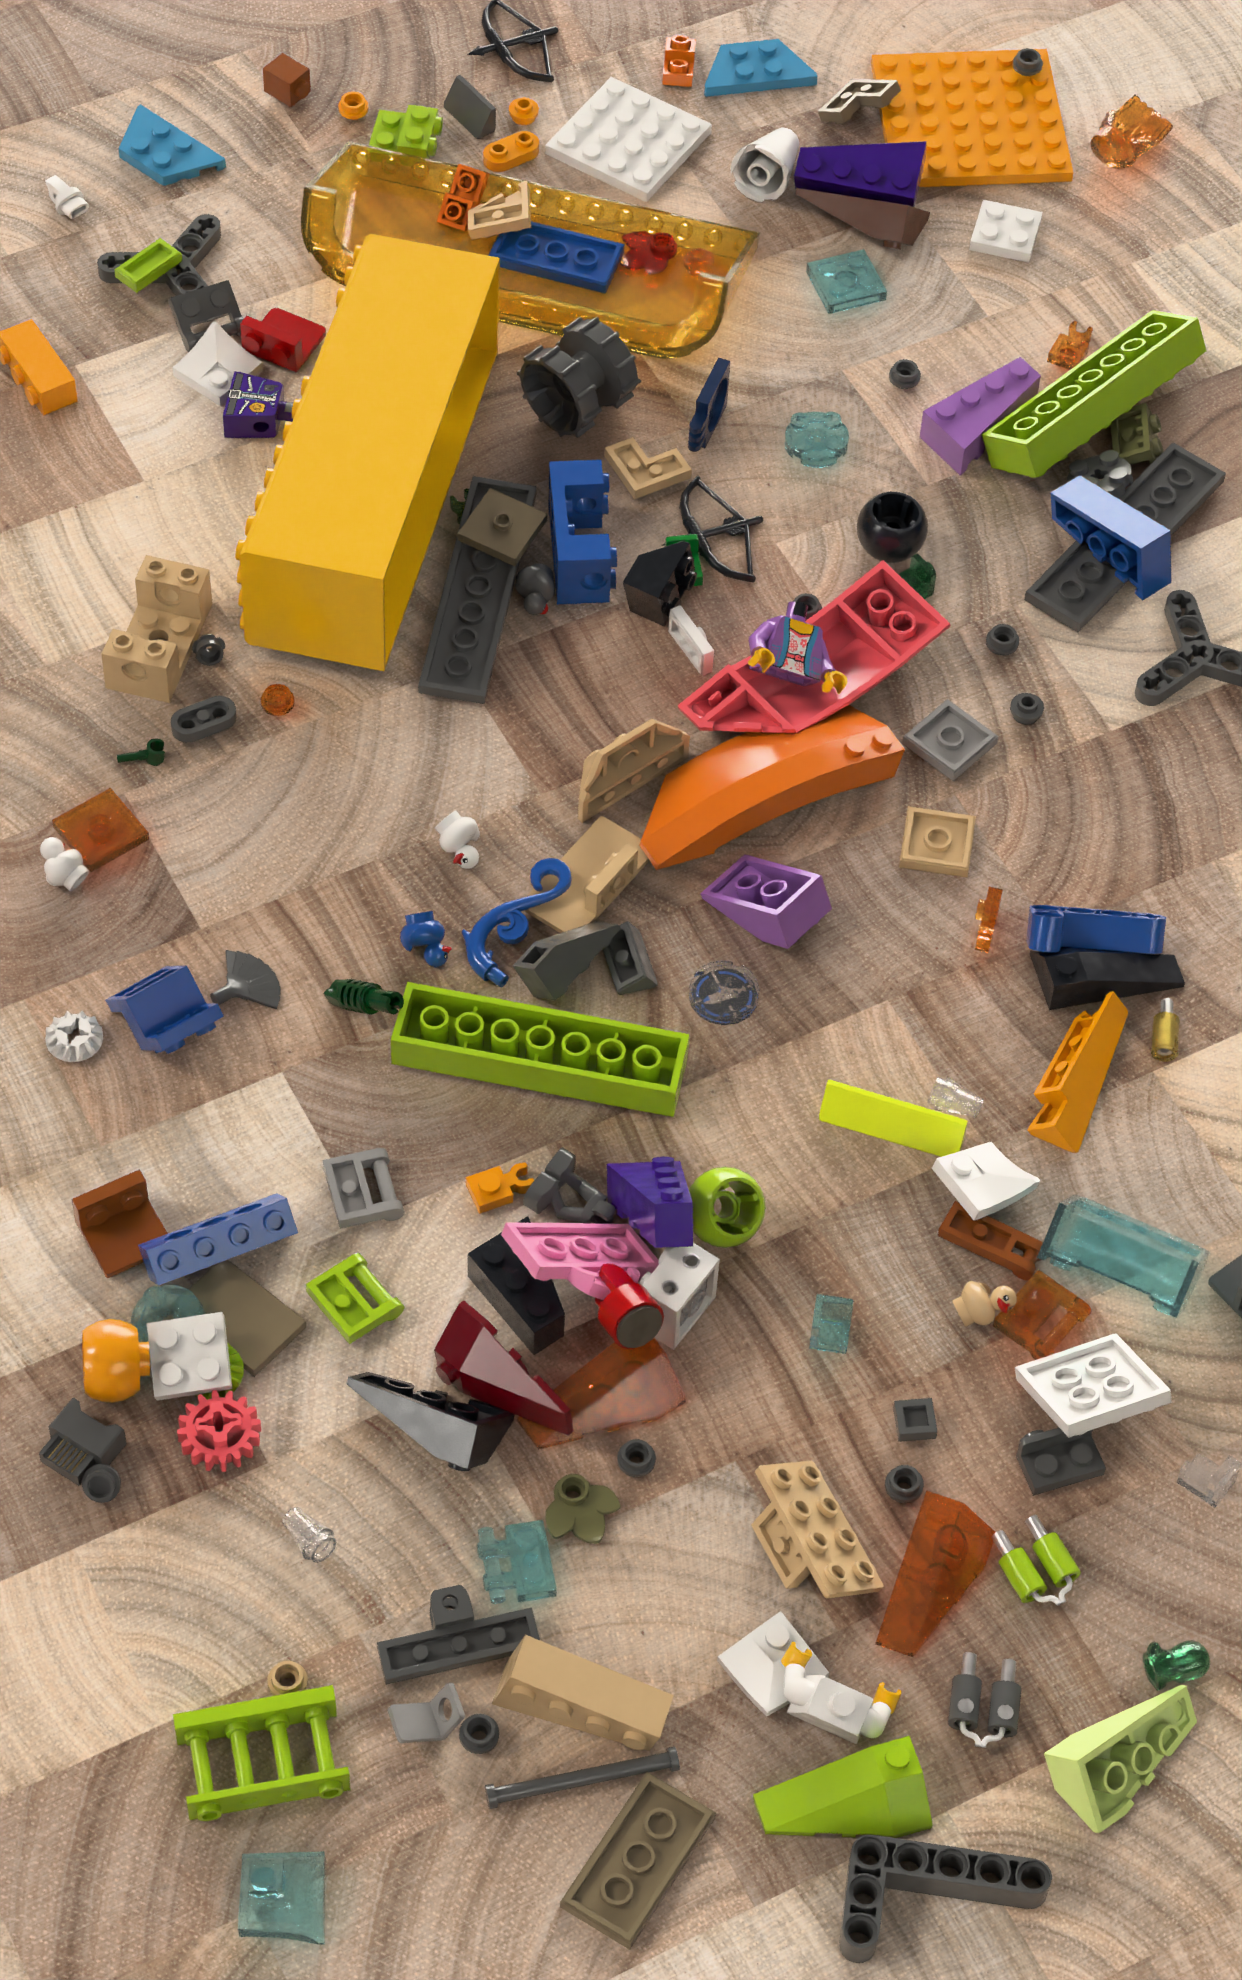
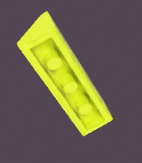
(892, 1119)

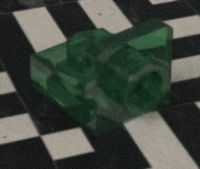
(920, 576)

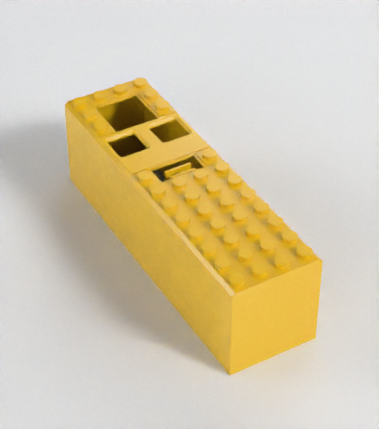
(370, 453)

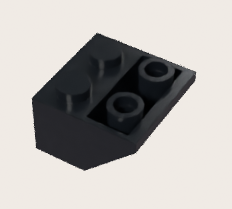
(659, 581)

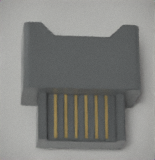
(80, 1443)

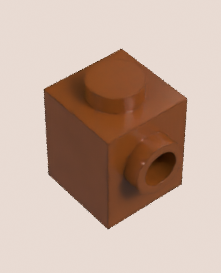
(286, 80)

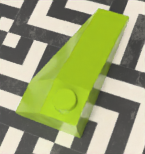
(859, 1794)

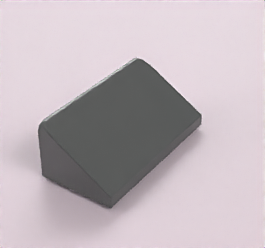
(470, 108)
(629, 961)

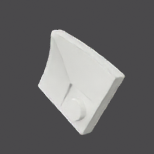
(212, 364)
(983, 1179)
(757, 1665)

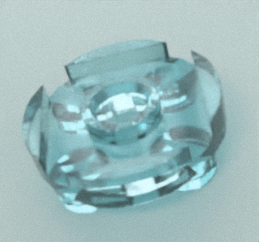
(828, 427)
(161, 1302)

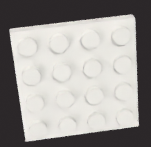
(628, 139)

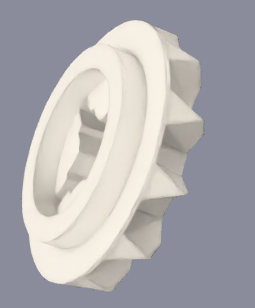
(82, 1046)

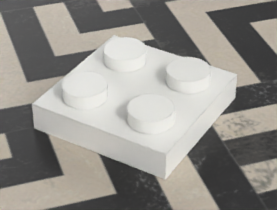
(1005, 231)
(189, 1356)

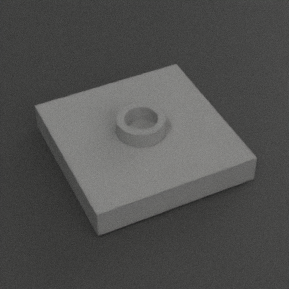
(950, 740)

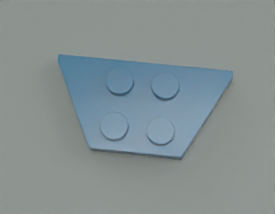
(757, 68)
(164, 150)

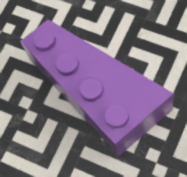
(957, 423)

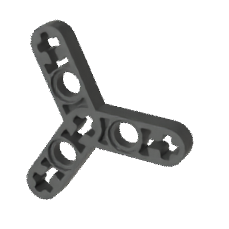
(188, 275)
(1187, 646)

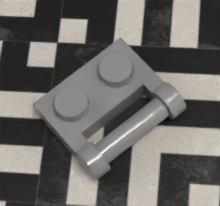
(351, 1192)

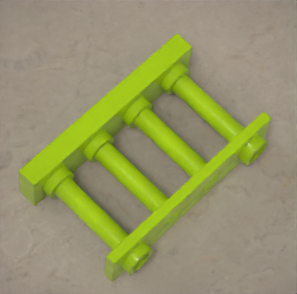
(236, 1722)

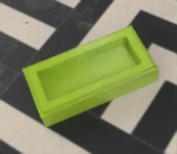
(148, 265)

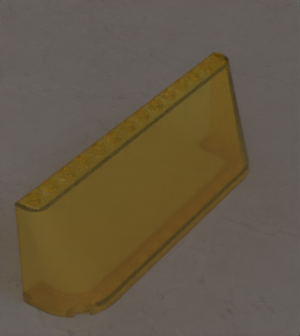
(401, 197)

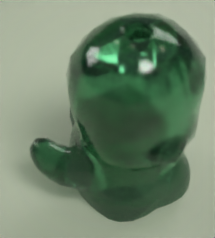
(1179, 1664)

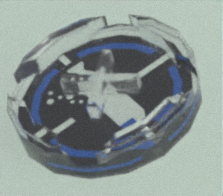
(724, 993)

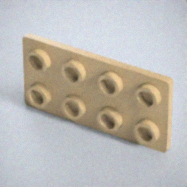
(600, 869)
(810, 1534)

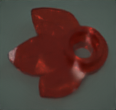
(648, 251)

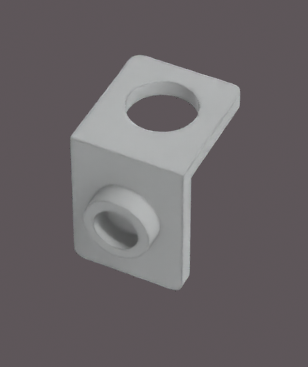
(426, 1720)

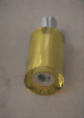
(1165, 1033)

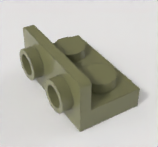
(1136, 435)

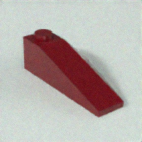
(486, 1371)

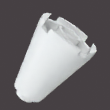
(766, 165)

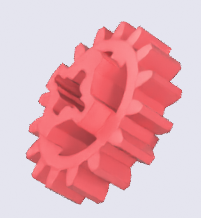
(202, 1421)

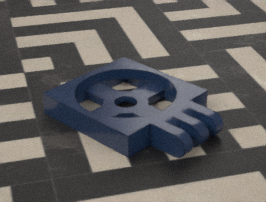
(709, 406)

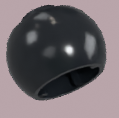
(892, 527)

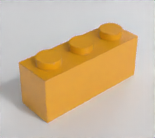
(37, 367)

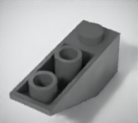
(557, 960)

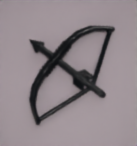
(528, 36)
(730, 526)

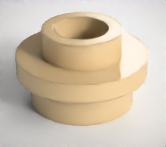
(285, 1670)

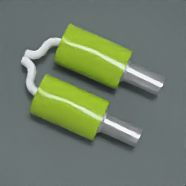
(1023, 1573)

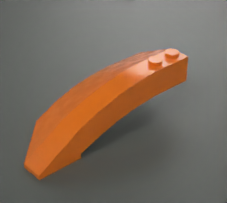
(761, 779)

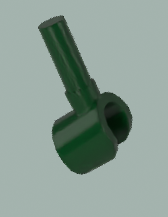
(153, 754)

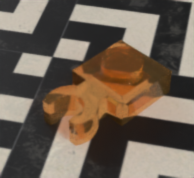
(1070, 348)
(987, 912)

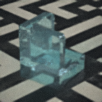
(831, 1323)

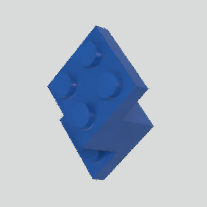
(165, 1009)

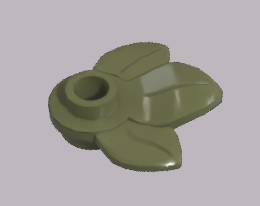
(581, 1514)

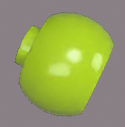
(743, 1206)

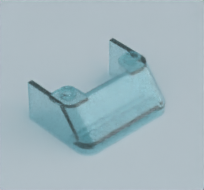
(1125, 1251)

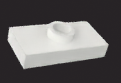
(691, 640)

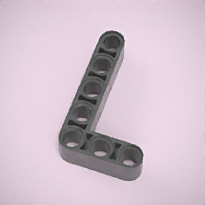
(931, 1881)

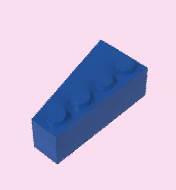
(1115, 533)

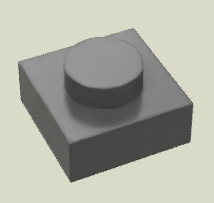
(915, 1419)

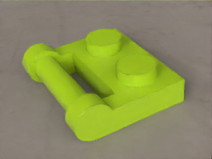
(345, 1304)

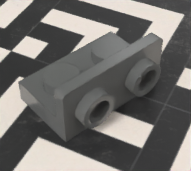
(1056, 1461)

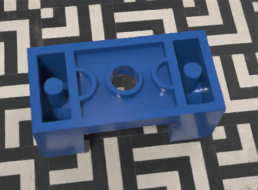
(580, 561)

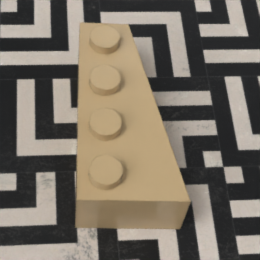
(581, 1695)

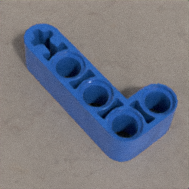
(1094, 929)

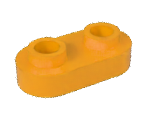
(511, 151)

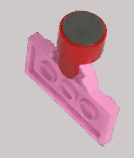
(600, 1262)

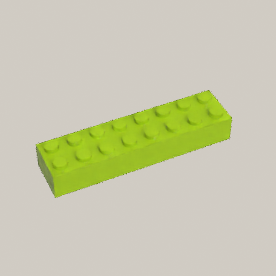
(1094, 393)
(540, 1049)

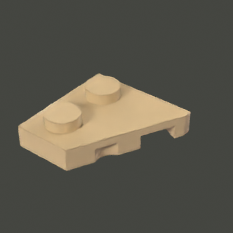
(501, 214)

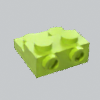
(409, 131)

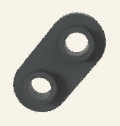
(202, 719)

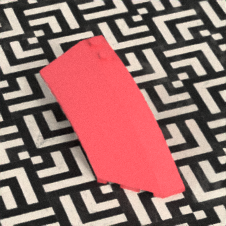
(867, 636)

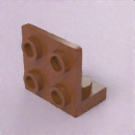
(116, 1221)

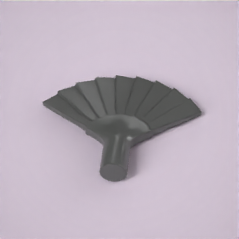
(249, 980)

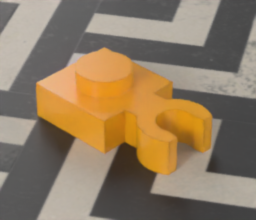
(494, 1189)

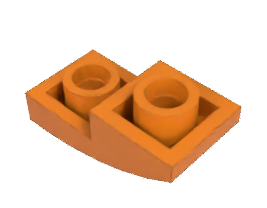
(679, 61)
(464, 195)

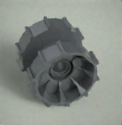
(578, 376)

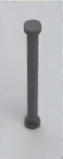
(582, 1777)

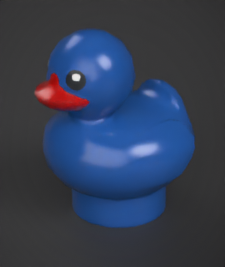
(424, 930)

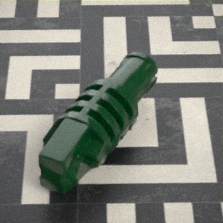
(363, 997)

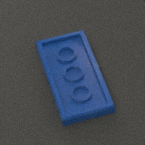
(560, 255)

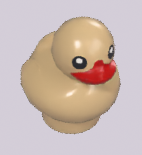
(979, 1308)

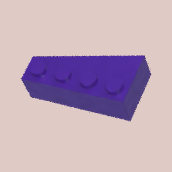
(864, 171)
(653, 1199)

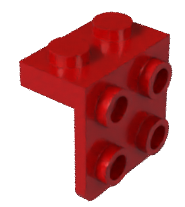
(281, 338)

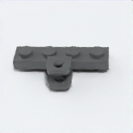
(455, 1638)

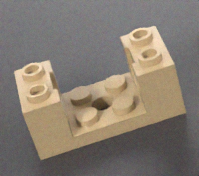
(171, 606)

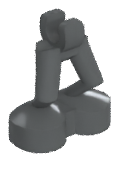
(546, 1190)

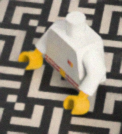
(832, 1703)

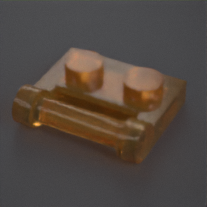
(1033, 1307)

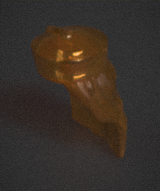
(1129, 133)

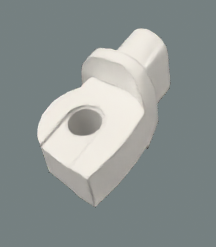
(66, 199)

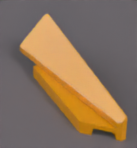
(1077, 1075)

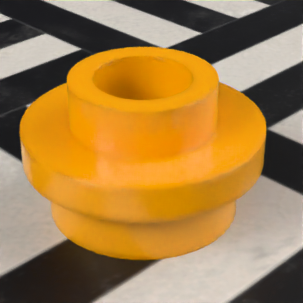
(353, 105)
(523, 111)

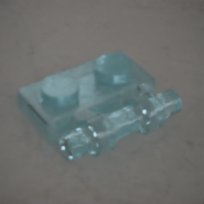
(529, 1560)

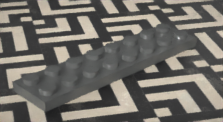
(1165, 492)
(471, 610)

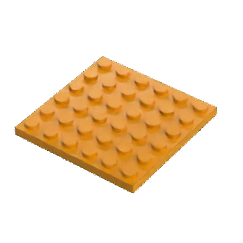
(977, 117)

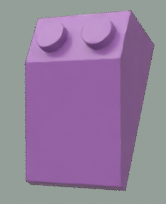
(769, 899)

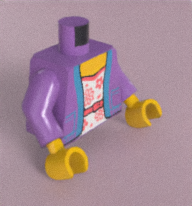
(794, 651)

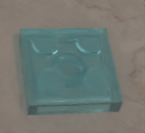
(846, 281)

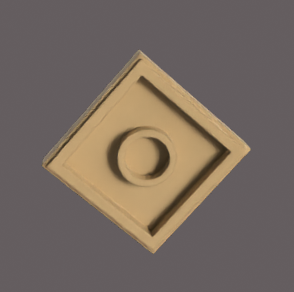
(937, 841)

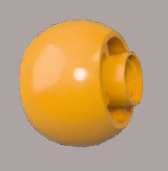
(113, 1360)

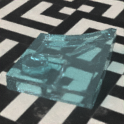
(283, 1896)

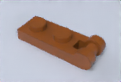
(992, 1241)

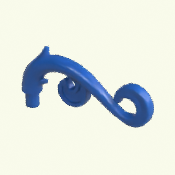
(512, 912)

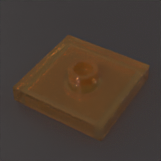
(100, 829)

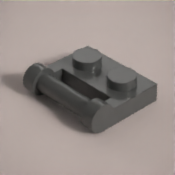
(203, 306)

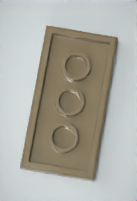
(637, 1860)

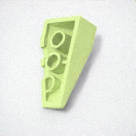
(1112, 1759)

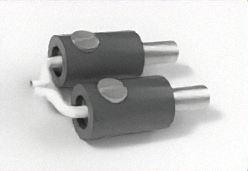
(1003, 1702)

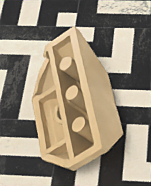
(629, 764)

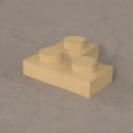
(645, 474)

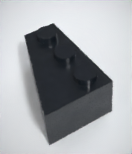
(524, 1302)

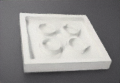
(1093, 1385)

